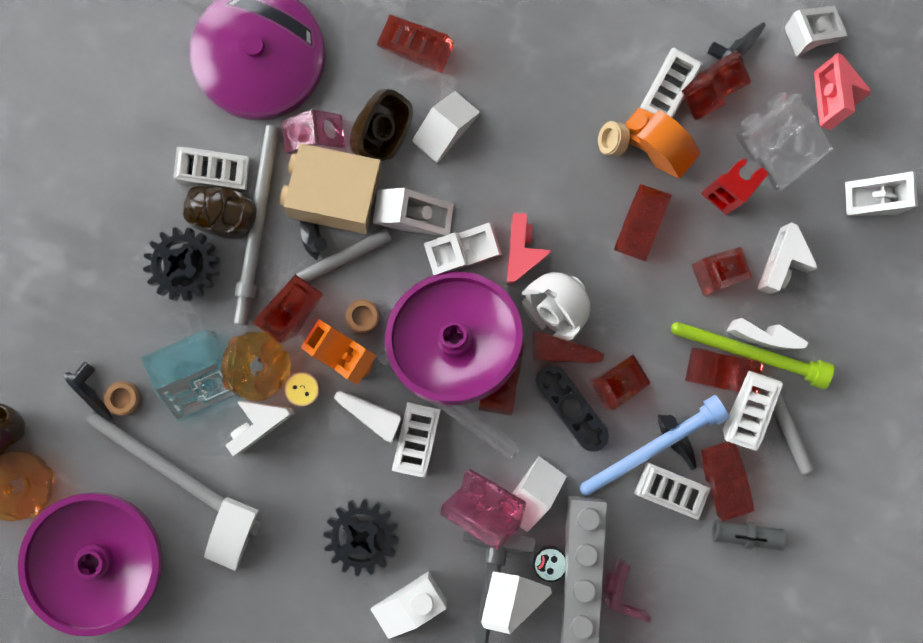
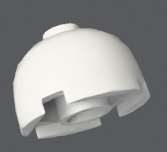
(558, 303)

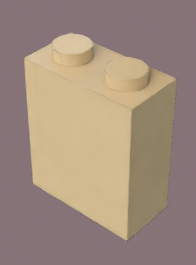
(331, 188)

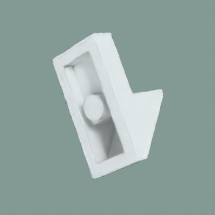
(813, 28)
(788, 251)
(264, 420)

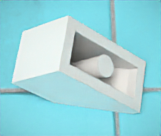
(412, 212)
(410, 606)

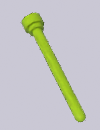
(817, 373)

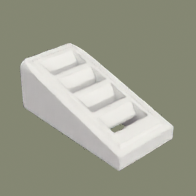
(682, 60)
(182, 164)
(377, 418)
(758, 428)
(410, 468)
(647, 479)

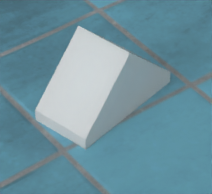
(444, 126)
(881, 195)
(539, 491)
(511, 601)

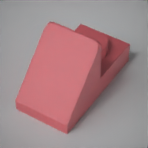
(838, 91)
(522, 259)

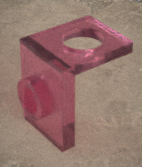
(309, 130)
(614, 587)

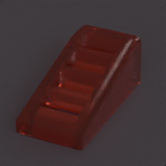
(435, 52)
(552, 348)

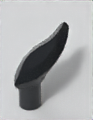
(741, 45)
(311, 239)
(88, 394)
(683, 446)

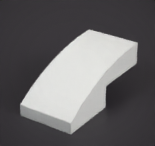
(462, 249)
(774, 337)
(230, 533)

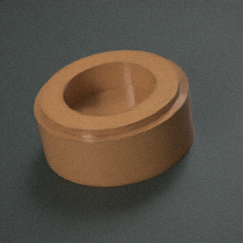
(362, 316)
(122, 398)

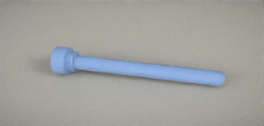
(710, 413)

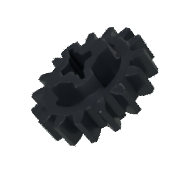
(172, 273)
(372, 549)

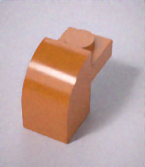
(664, 141)
(339, 352)

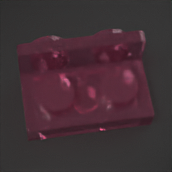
(484, 509)

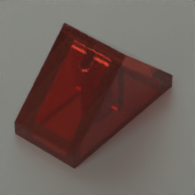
(721, 270)
(288, 309)
(619, 383)

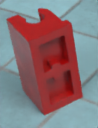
(731, 190)

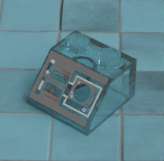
(188, 374)

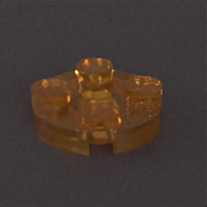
(237, 361)
(37, 483)

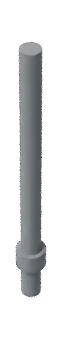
(246, 289)
(160, 464)

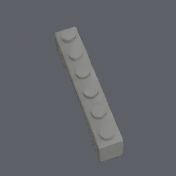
(583, 569)

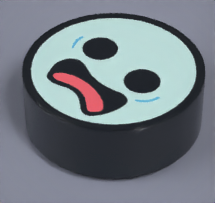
(549, 563)

